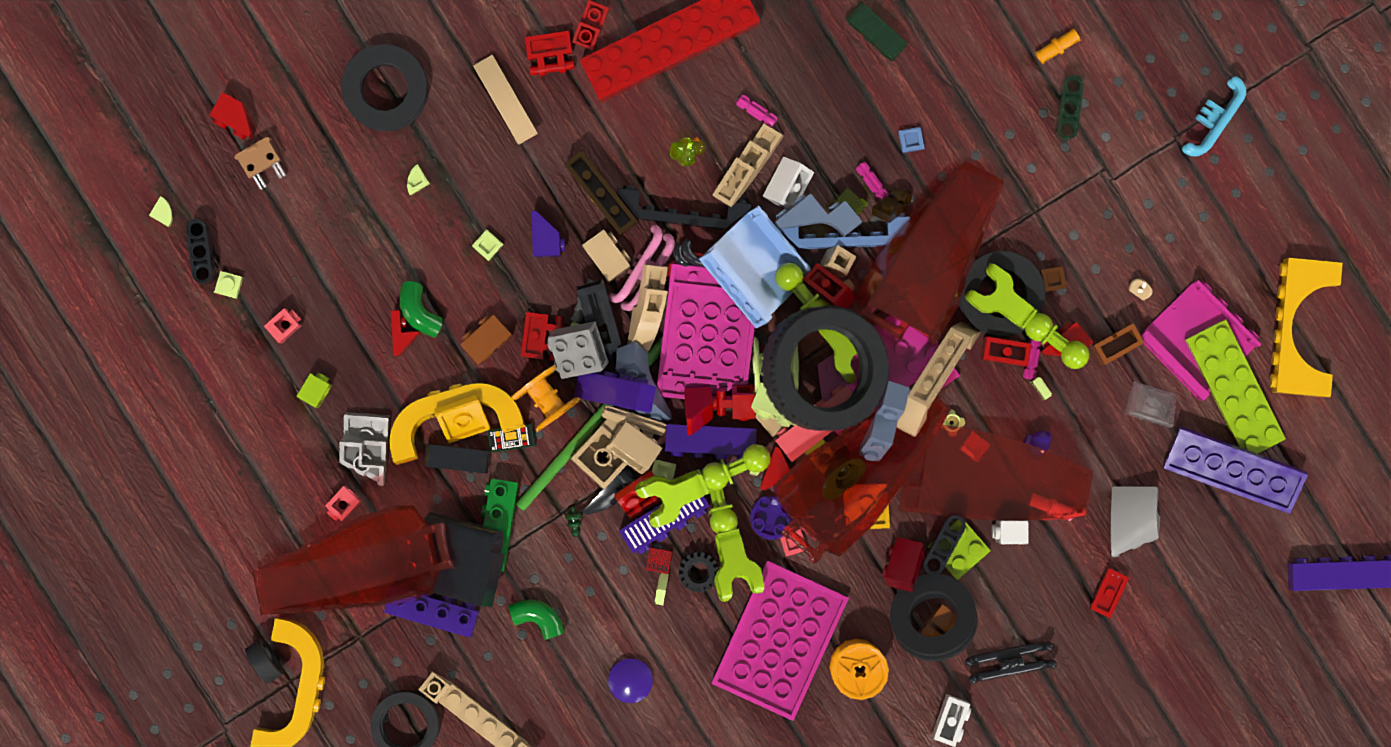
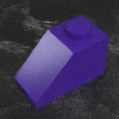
(545, 238)

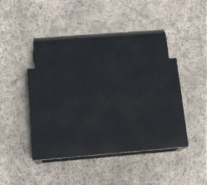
(475, 559)

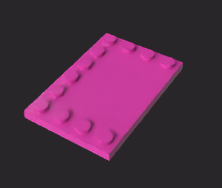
(780, 641)

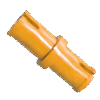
(1057, 46)

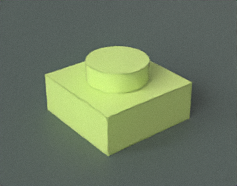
(228, 284)

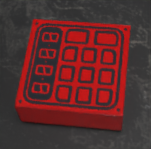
(659, 560)

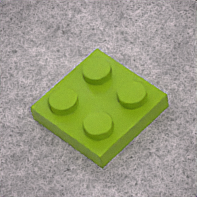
(966, 553)

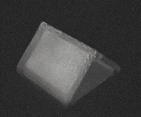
(1151, 405)

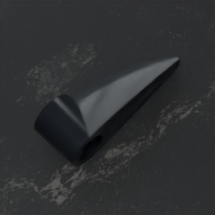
(605, 497)

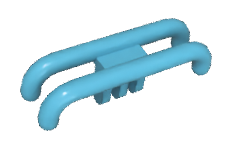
(1217, 118)

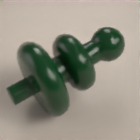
(574, 523)

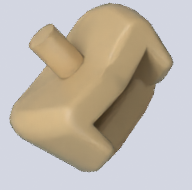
(1140, 288)

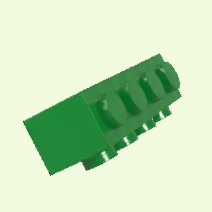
(500, 509)

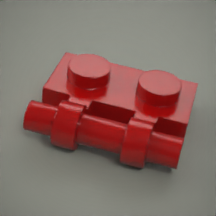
(548, 46)
(535, 335)
(629, 499)

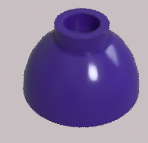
(1040, 439)

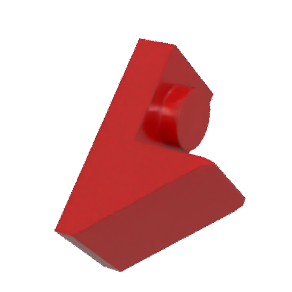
(401, 339)

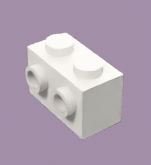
(788, 183)
(950, 720)

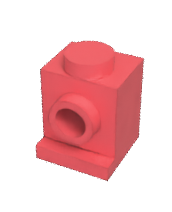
(275, 327)
(333, 505)

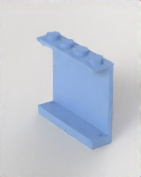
(747, 262)

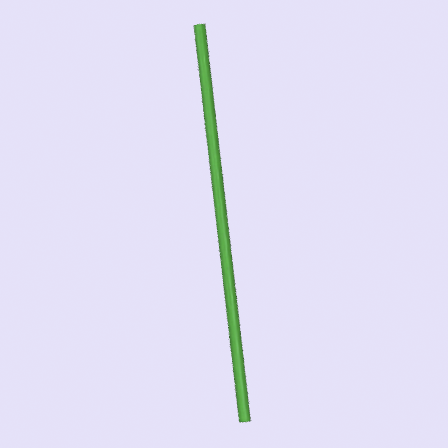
(574, 444)

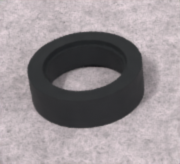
(411, 697)

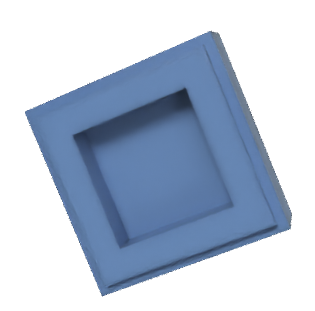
(911, 140)

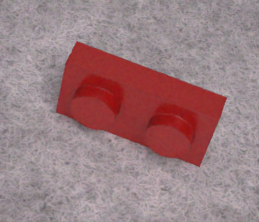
(1109, 592)

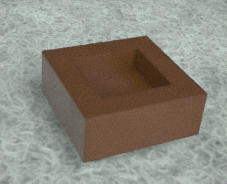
(1053, 279)

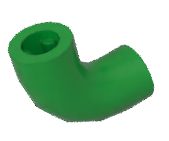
(414, 311)
(539, 613)

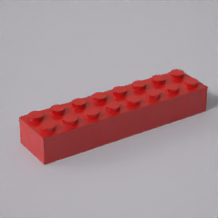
(666, 44)

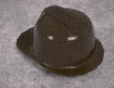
(842, 475)

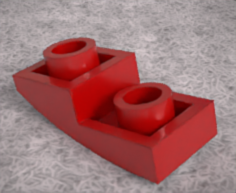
(591, 24)

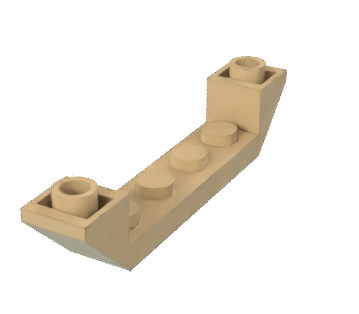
(934, 376)
(470, 712)

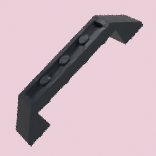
(648, 213)

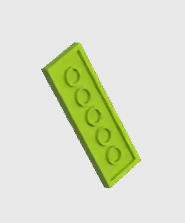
(1234, 388)

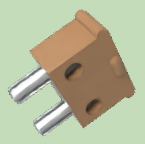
(258, 156)

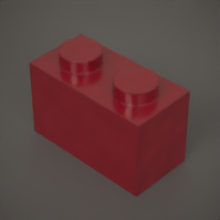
(904, 564)

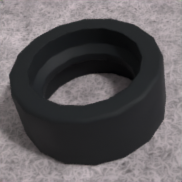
(264, 661)

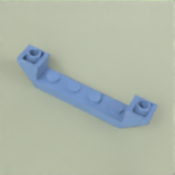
(852, 240)

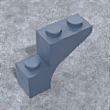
(810, 212)
(633, 362)
(883, 425)

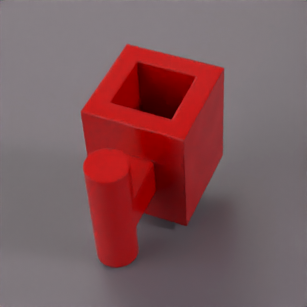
(740, 402)

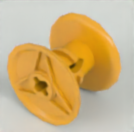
(545, 398)
(856, 683)

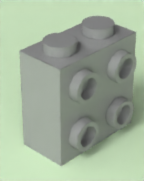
(577, 350)

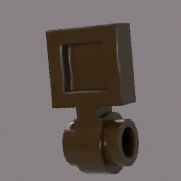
(892, 207)

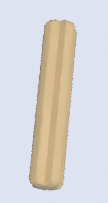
(643, 423)

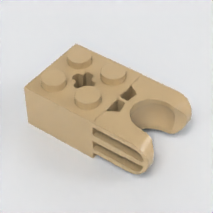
(587, 457)

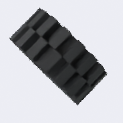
(684, 571)

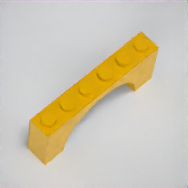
(1291, 372)

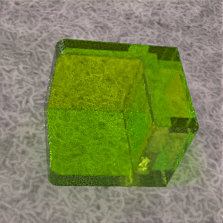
(854, 202)

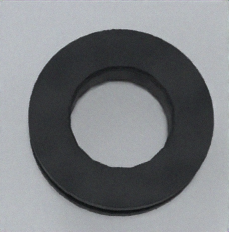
(362, 65)
(1017, 266)
(942, 646)

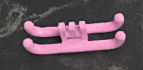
(636, 274)

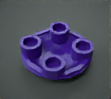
(769, 518)
(630, 680)

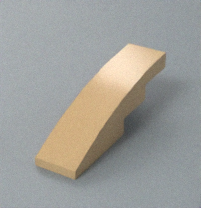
(505, 99)
(747, 165)

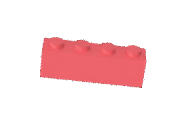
(798, 439)

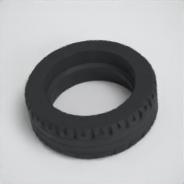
(872, 362)

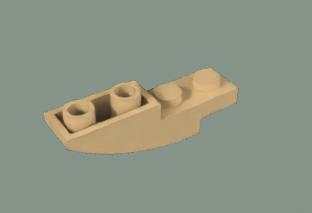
(650, 306)

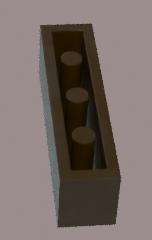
(601, 193)

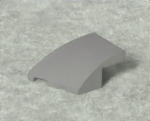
(366, 444)
(1133, 518)

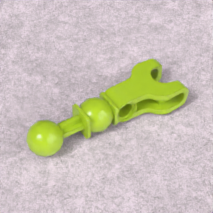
(790, 278)
(1017, 310)
(695, 484)
(731, 550)

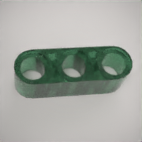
(876, 31)
(1073, 98)

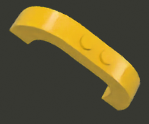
(408, 421)
(311, 681)

